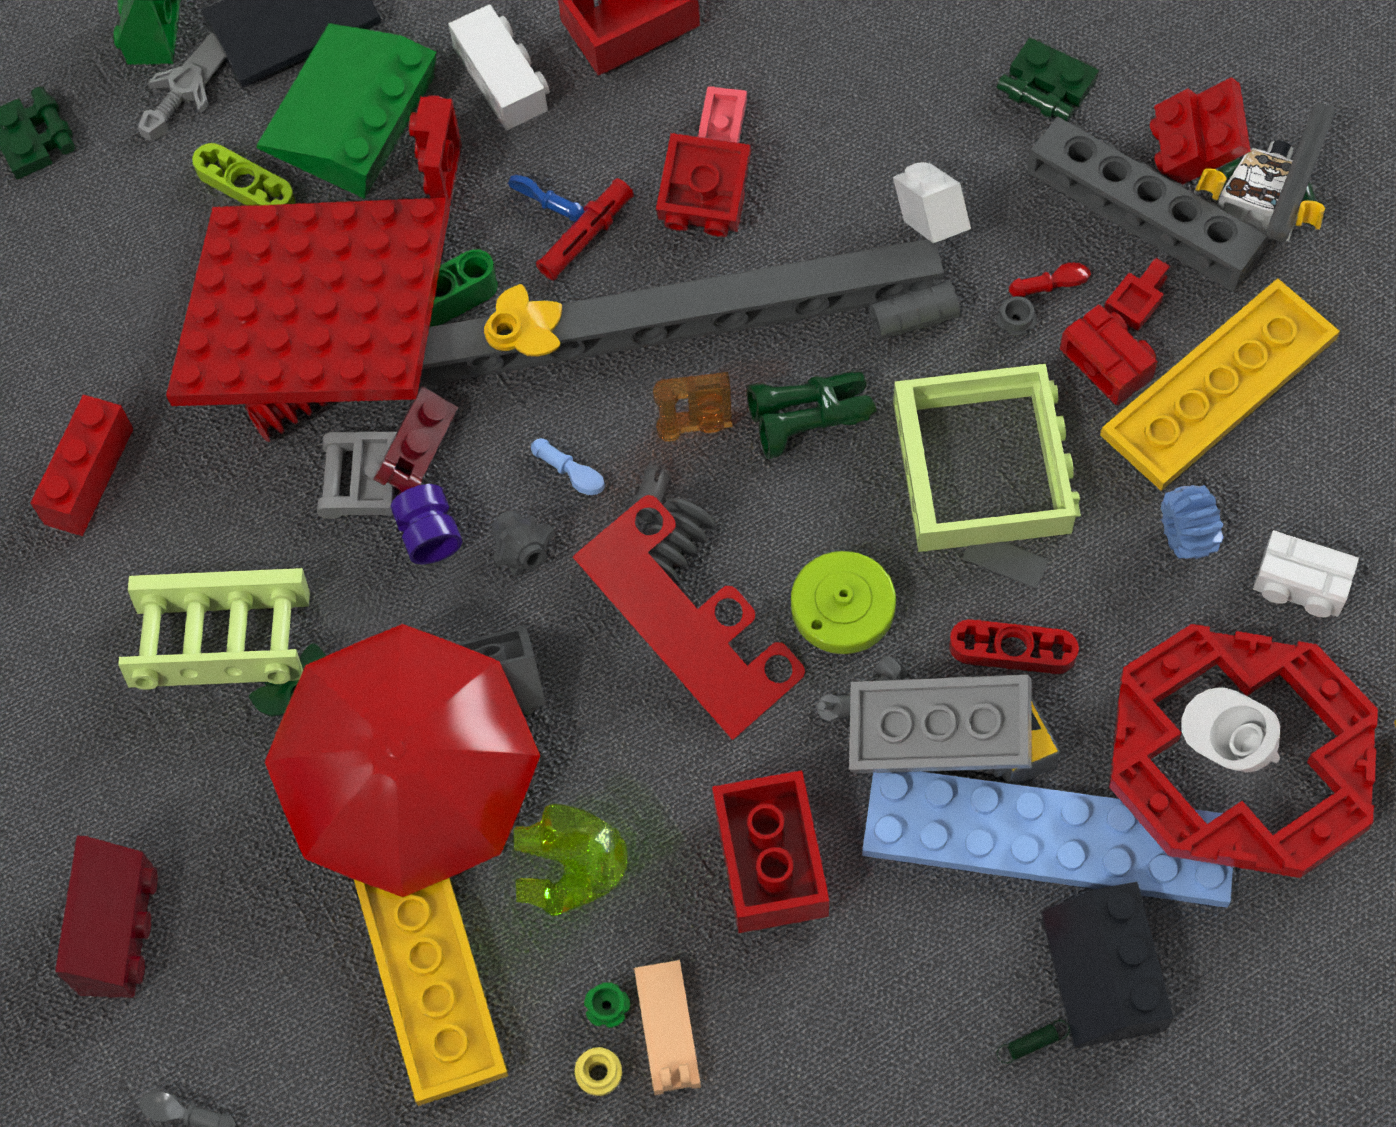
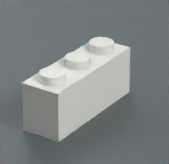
(499, 66)

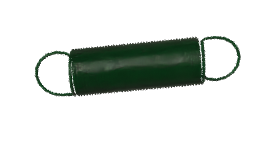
(1033, 1041)

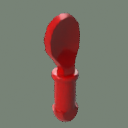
(1066, 275)

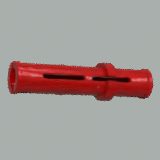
(614, 198)

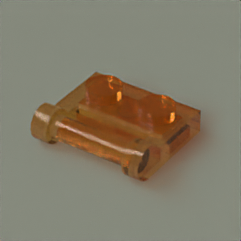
(707, 405)

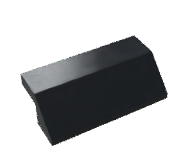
(273, 34)

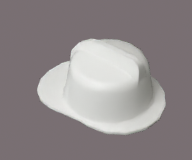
(1232, 730)

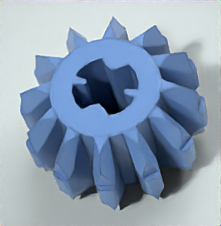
(1191, 522)

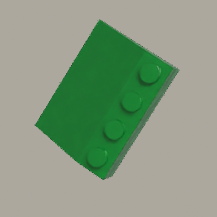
(350, 105)

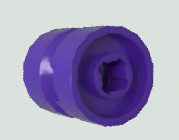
(426, 527)

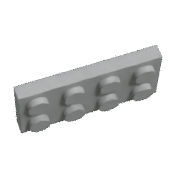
(941, 724)

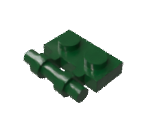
(1052, 72)
(19, 140)

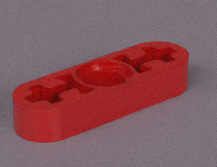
(1043, 663)

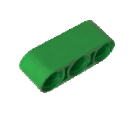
(463, 290)

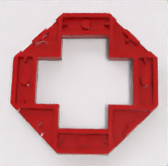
(1238, 835)

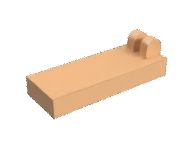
(667, 1027)

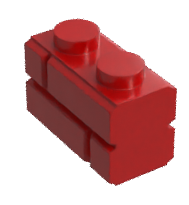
(1109, 354)

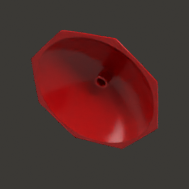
(402, 760)

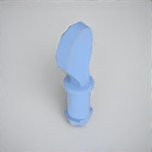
(582, 477)

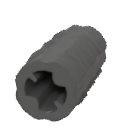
(914, 310)

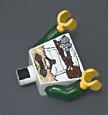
(1254, 185)

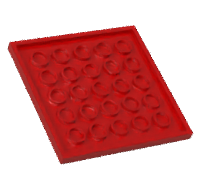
(311, 303)

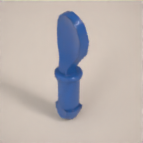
(548, 200)

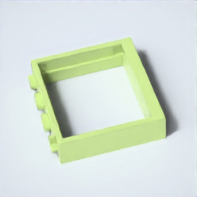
(977, 388)

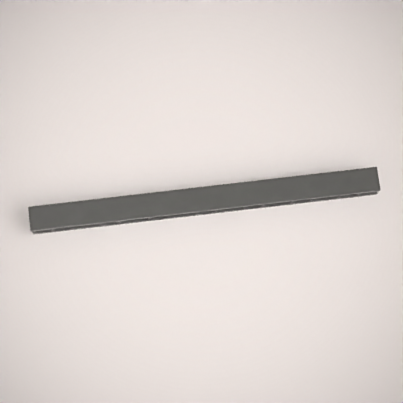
(694, 309)

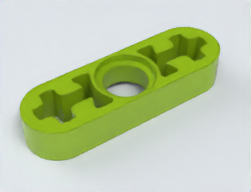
(234, 166)

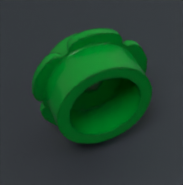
(606, 993)

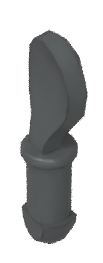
(166, 1107)

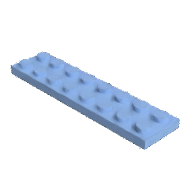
(1030, 836)

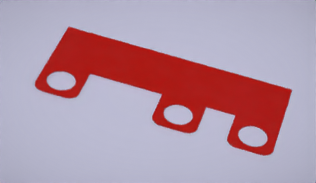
(678, 632)

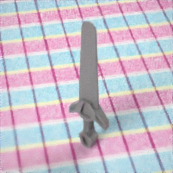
(186, 85)

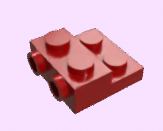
(1200, 130)
(436, 144)
(703, 184)

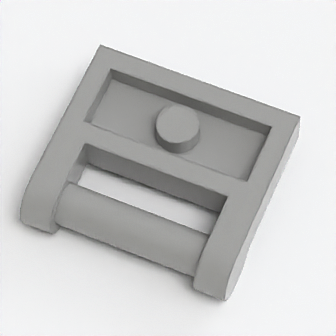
(366, 495)

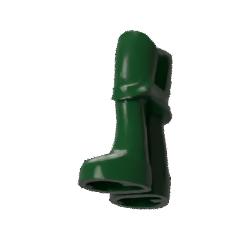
(778, 427)

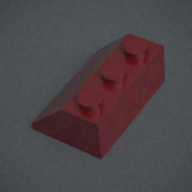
(106, 919)

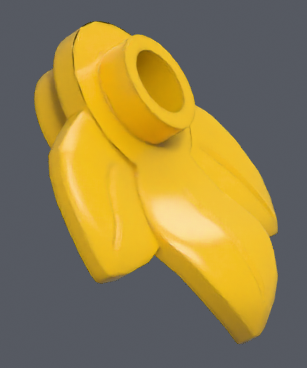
(528, 320)

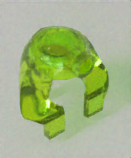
(587, 848)

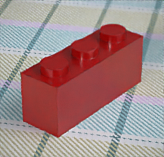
(82, 465)

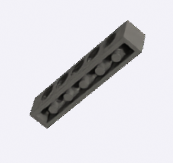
(1153, 221)

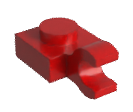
(1138, 298)

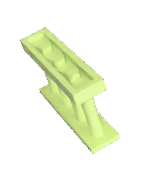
(214, 592)

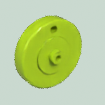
(843, 602)

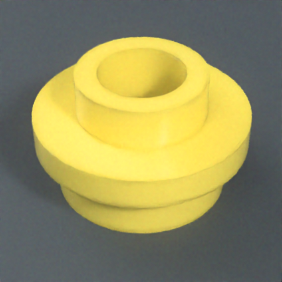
(596, 1057)

